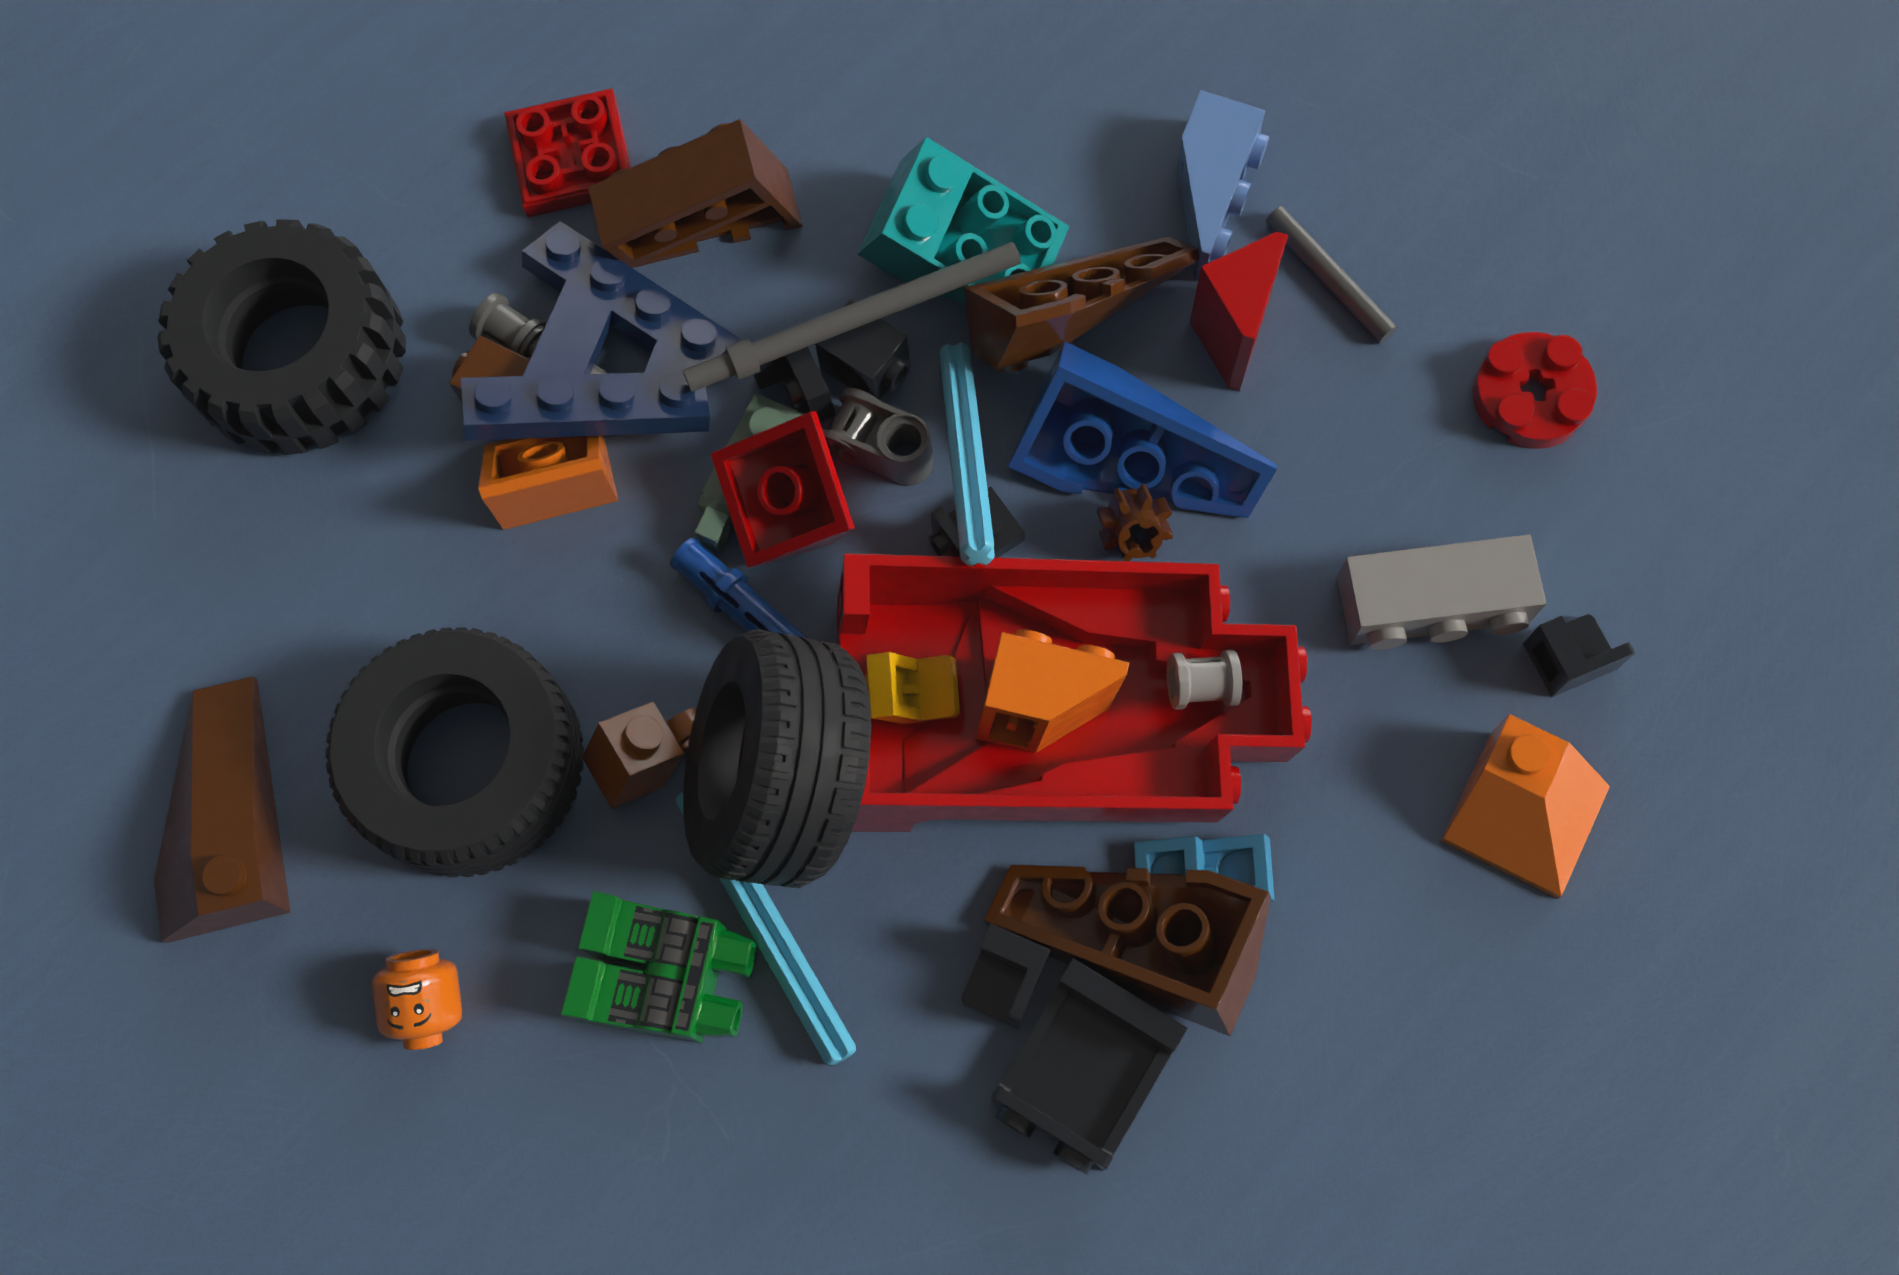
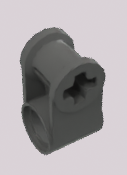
(870, 431)

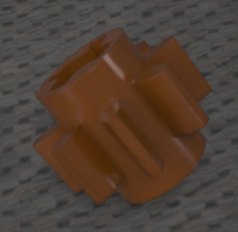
(1135, 523)

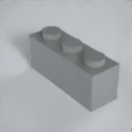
(1441, 591)

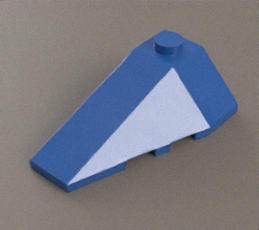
(1112, 431)

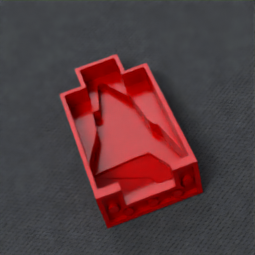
(1119, 767)

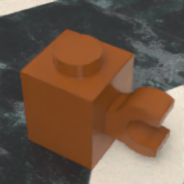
(637, 752)

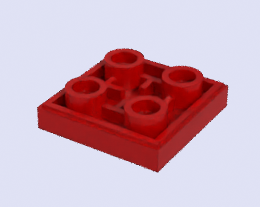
(565, 149)

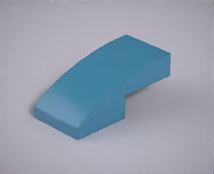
(1237, 857)

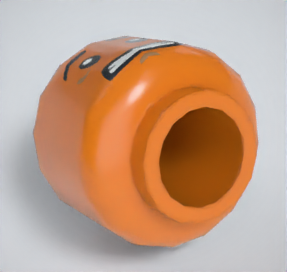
(416, 998)

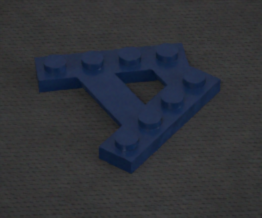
(559, 392)

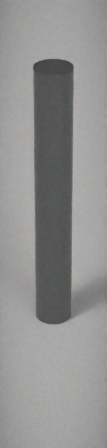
(1332, 275)

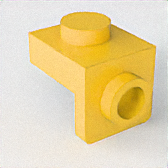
(911, 688)

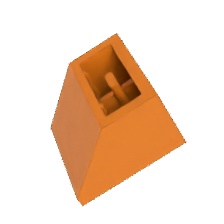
(1045, 690)

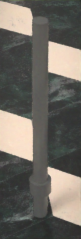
(745, 358)

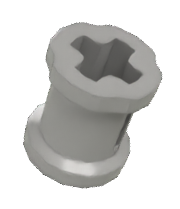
(1204, 679)

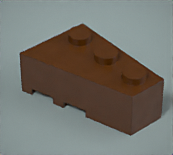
(693, 195)

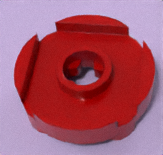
(1554, 363)

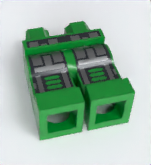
(679, 978)

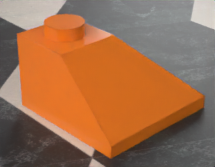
(1528, 806)

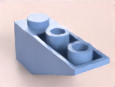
(1211, 166)

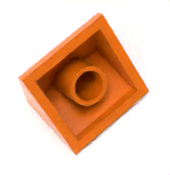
(545, 478)

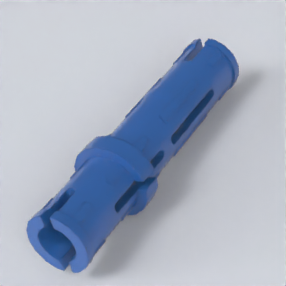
(728, 590)

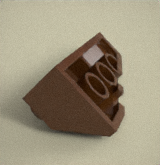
(1042, 308)
(221, 829)
(1162, 937)

